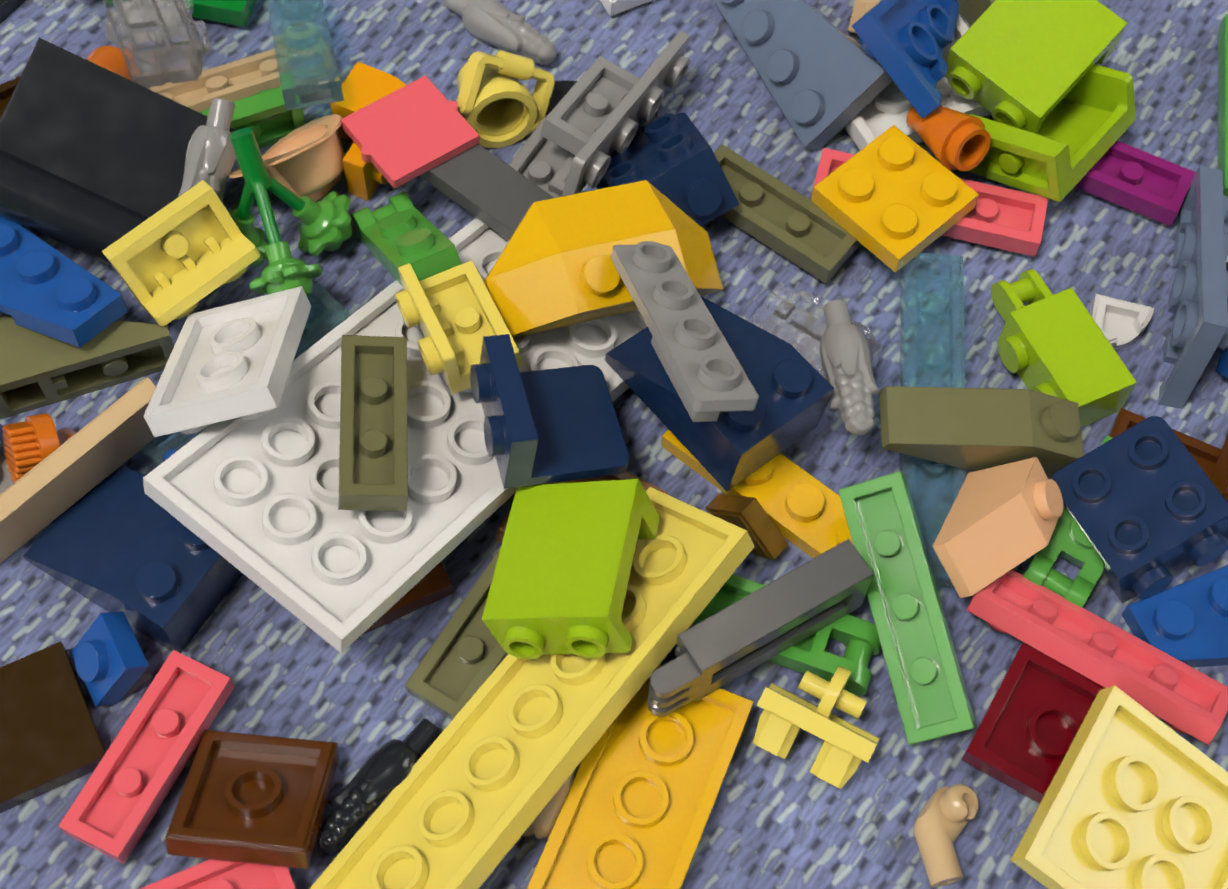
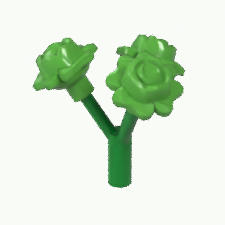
(321, 227)

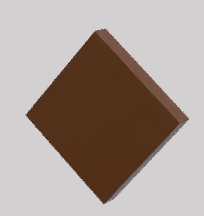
(253, 799)

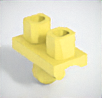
(788, 714)

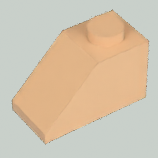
(997, 523)

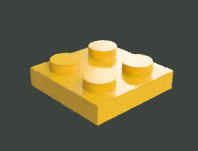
(894, 198)

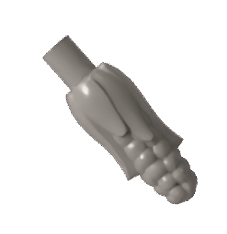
(504, 29)
(210, 150)
(848, 368)

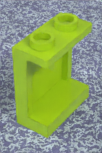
(1030, 55)
(1068, 140)
(568, 568)

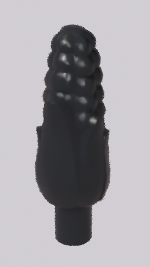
(371, 786)

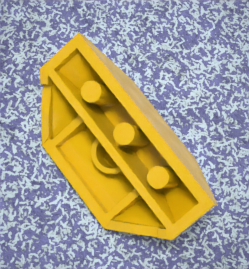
(561, 263)

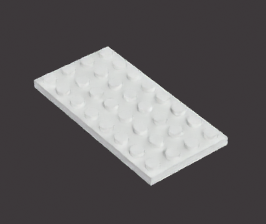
(270, 484)

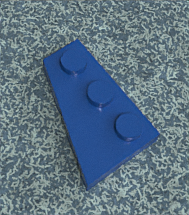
(910, 44)
(1186, 620)

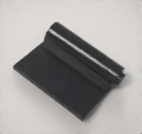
(88, 151)

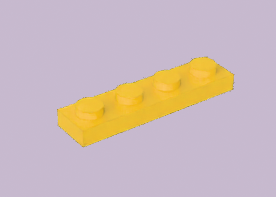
(793, 499)

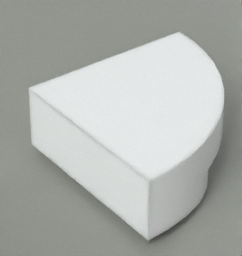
(1120, 319)

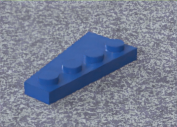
(51, 291)

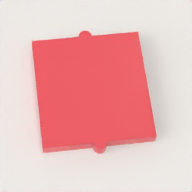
(410, 131)

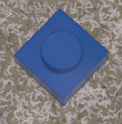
(109, 658)

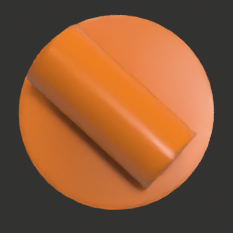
(30, 442)

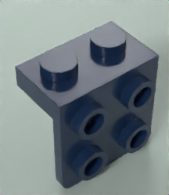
(676, 163)
(547, 420)
(1145, 508)

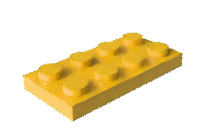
(643, 796)

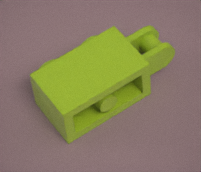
(1059, 347)

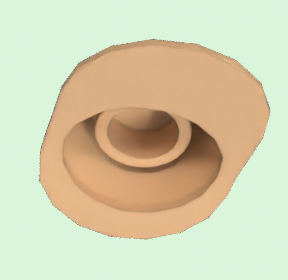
(306, 159)

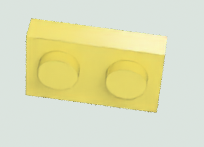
(182, 254)
(454, 318)

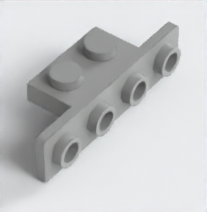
(605, 109)
(684, 332)

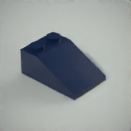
(740, 441)
(135, 560)

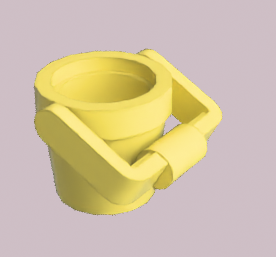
(497, 102)

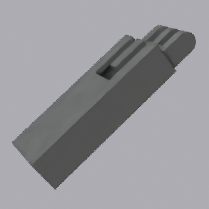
(760, 627)

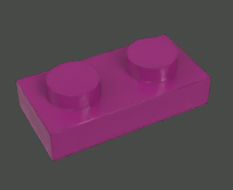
(1139, 182)

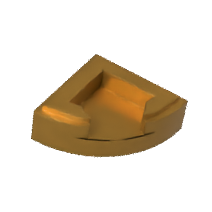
(749, 515)

